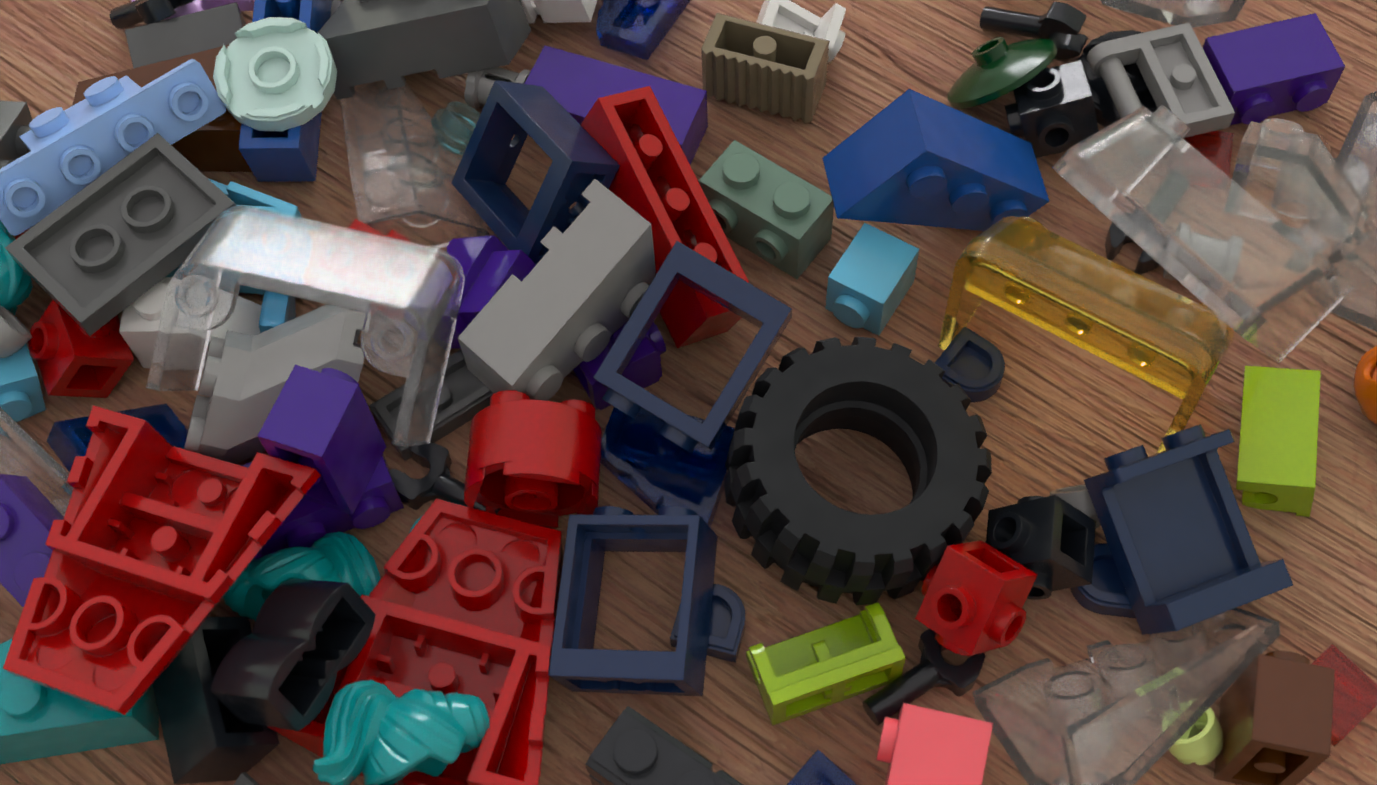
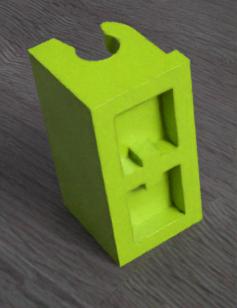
(1279, 439)
(826, 665)

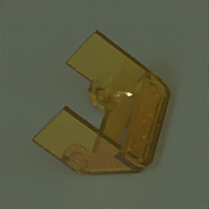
(1091, 306)

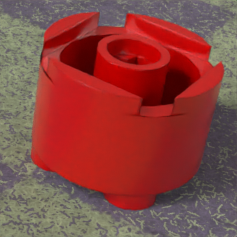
(534, 458)

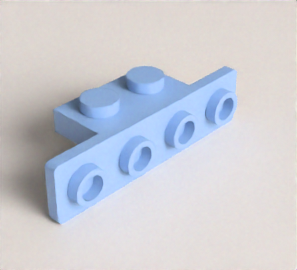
(89, 138)

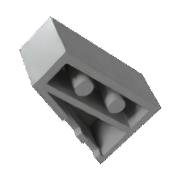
(567, 303)

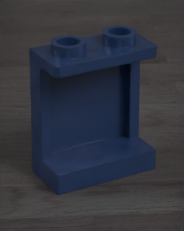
(1180, 533)

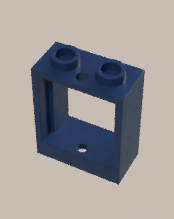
(493, 153)
(723, 288)
(632, 671)

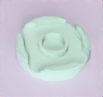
(275, 74)

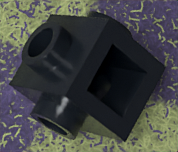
(1053, 109)
(1047, 539)

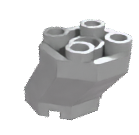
(249, 372)

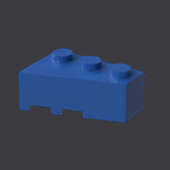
(933, 169)

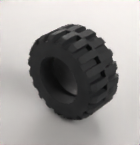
(880, 396)

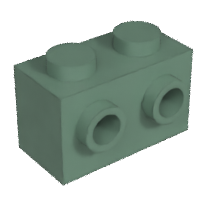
(768, 208)

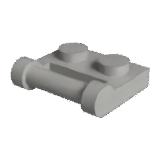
(1173, 71)

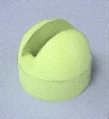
(1198, 745)

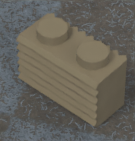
(764, 67)

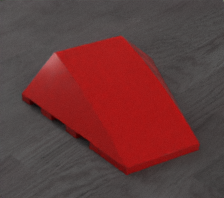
(143, 558)
(470, 614)

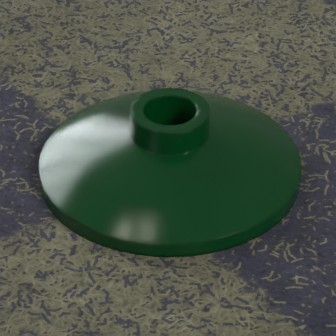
(1000, 70)

